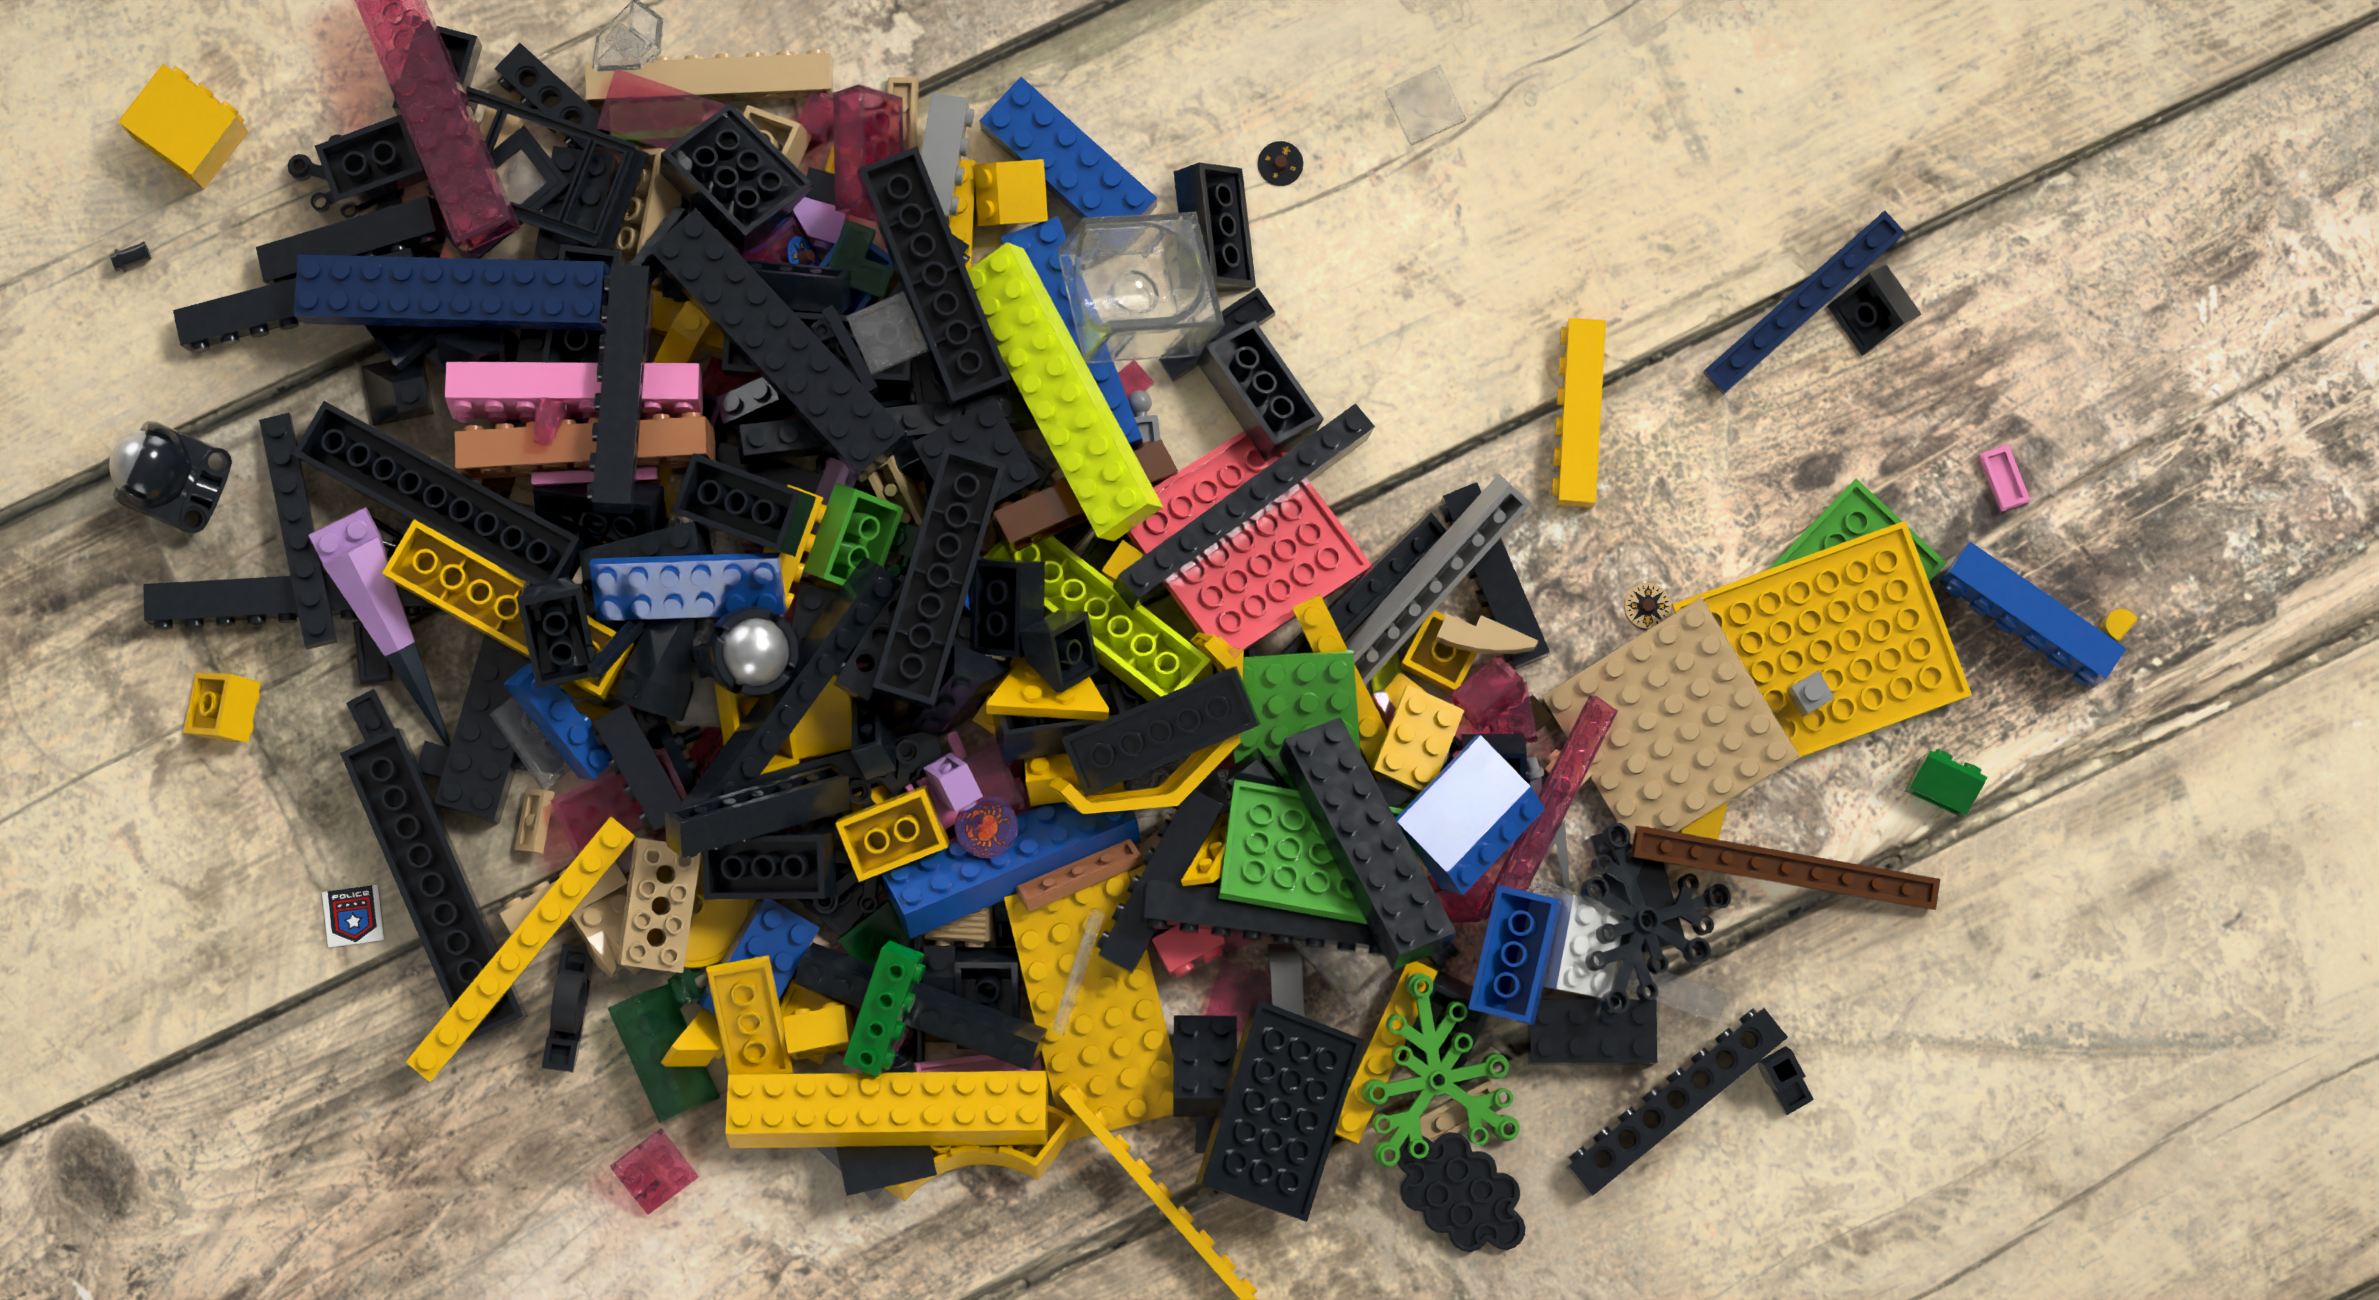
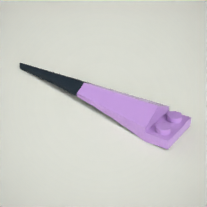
(355, 561)

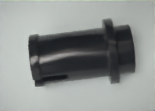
(130, 256)

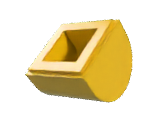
(2118, 623)

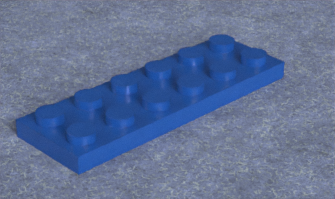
(685, 585)

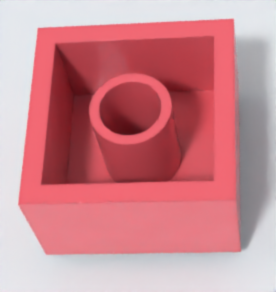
(1182, 949)

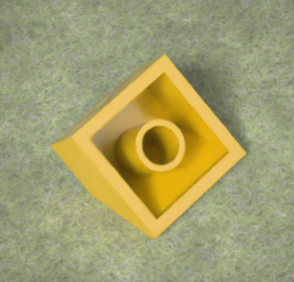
(1010, 192)
(222, 707)

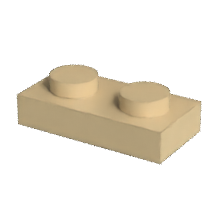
(534, 821)

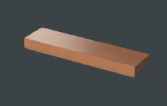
(1079, 875)

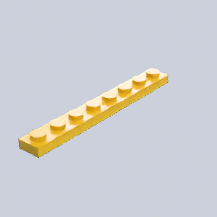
(1325, 637)

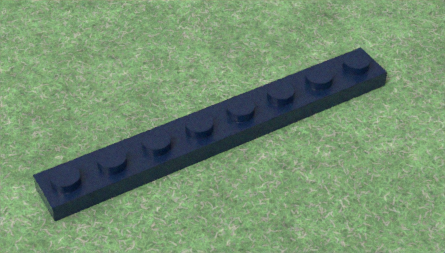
(1804, 302)

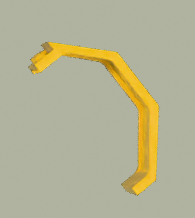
(1187, 775)

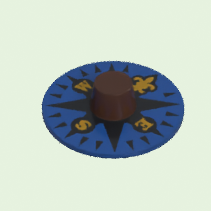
(802, 252)

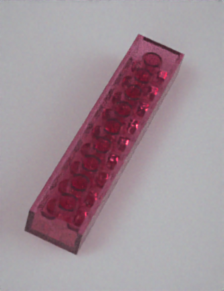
(439, 120)

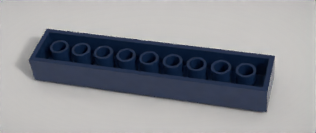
(450, 292)

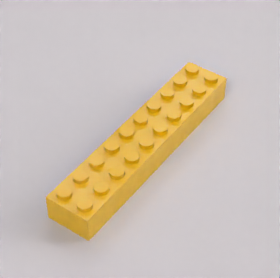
(887, 1109)

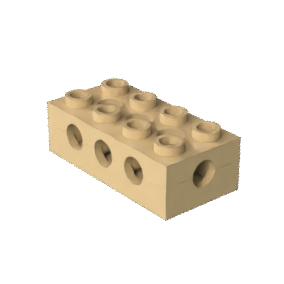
(639, 917)

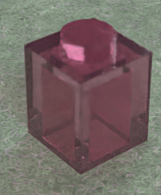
(818, 117)

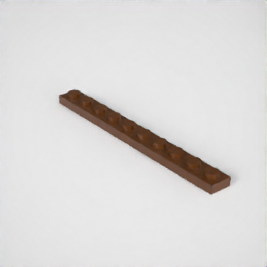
(1785, 867)

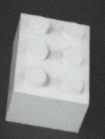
(1577, 939)

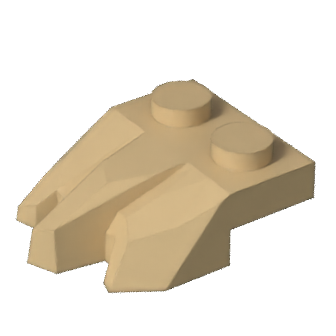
(601, 930)

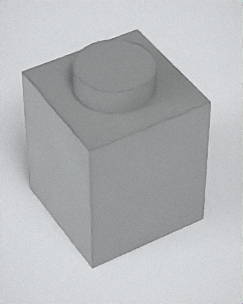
(1810, 694)

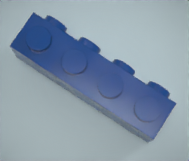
(560, 723)

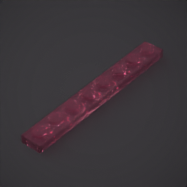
(1556, 798)

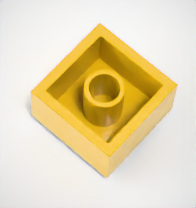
(1434, 661)

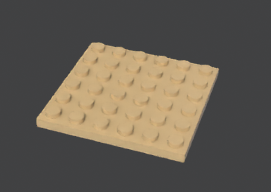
(1684, 727)

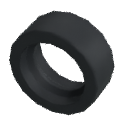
(568, 1002)

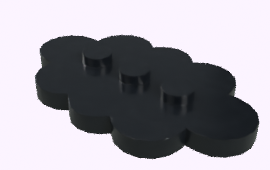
(1461, 1193)

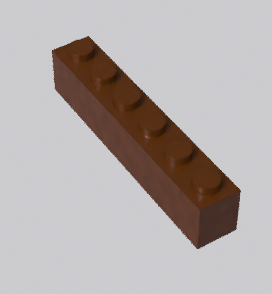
(1057, 507)

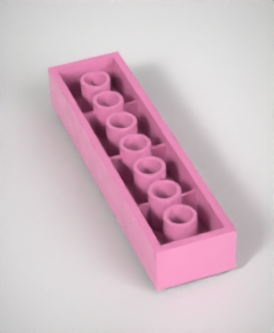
(514, 388)

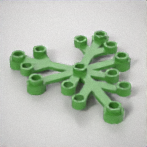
(1430, 1042)

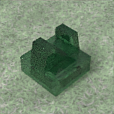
(685, 987)

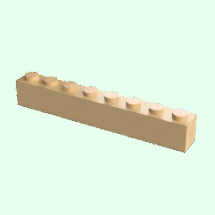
(730, 77)

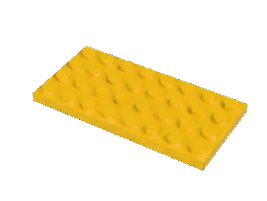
(1117, 1029)

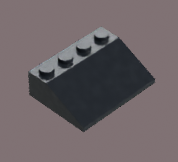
(734, 177)

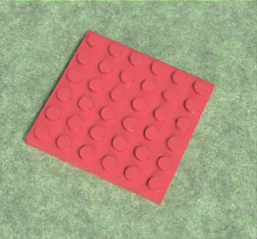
(1264, 570)

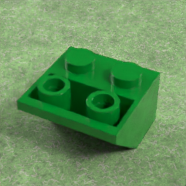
(1946, 782)

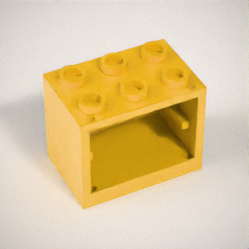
(184, 125)

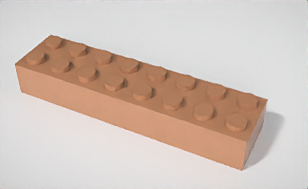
(512, 453)

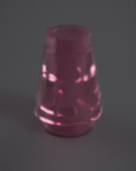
(548, 418)

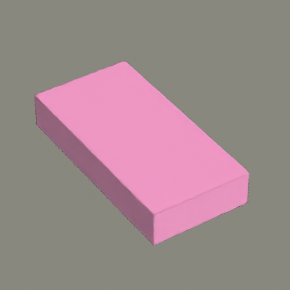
(2004, 478)

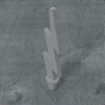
(1534, 774)

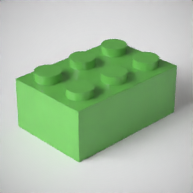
(851, 529)

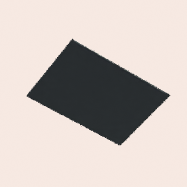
(883, 1166)

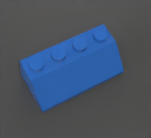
(1515, 955)

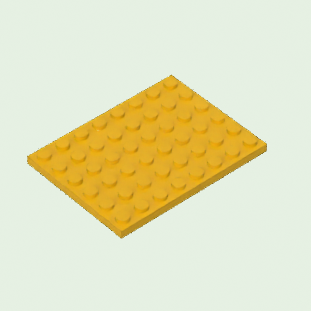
(1855, 617)

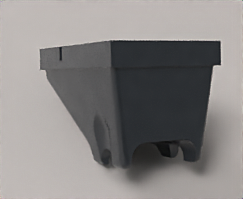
(556, 631)

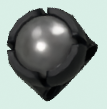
(168, 475)
(749, 652)

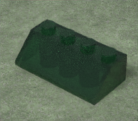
(648, 1029)

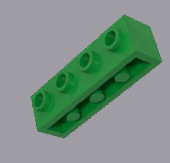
(884, 1008)

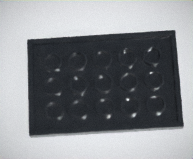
(1279, 1110)

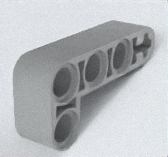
(1286, 978)

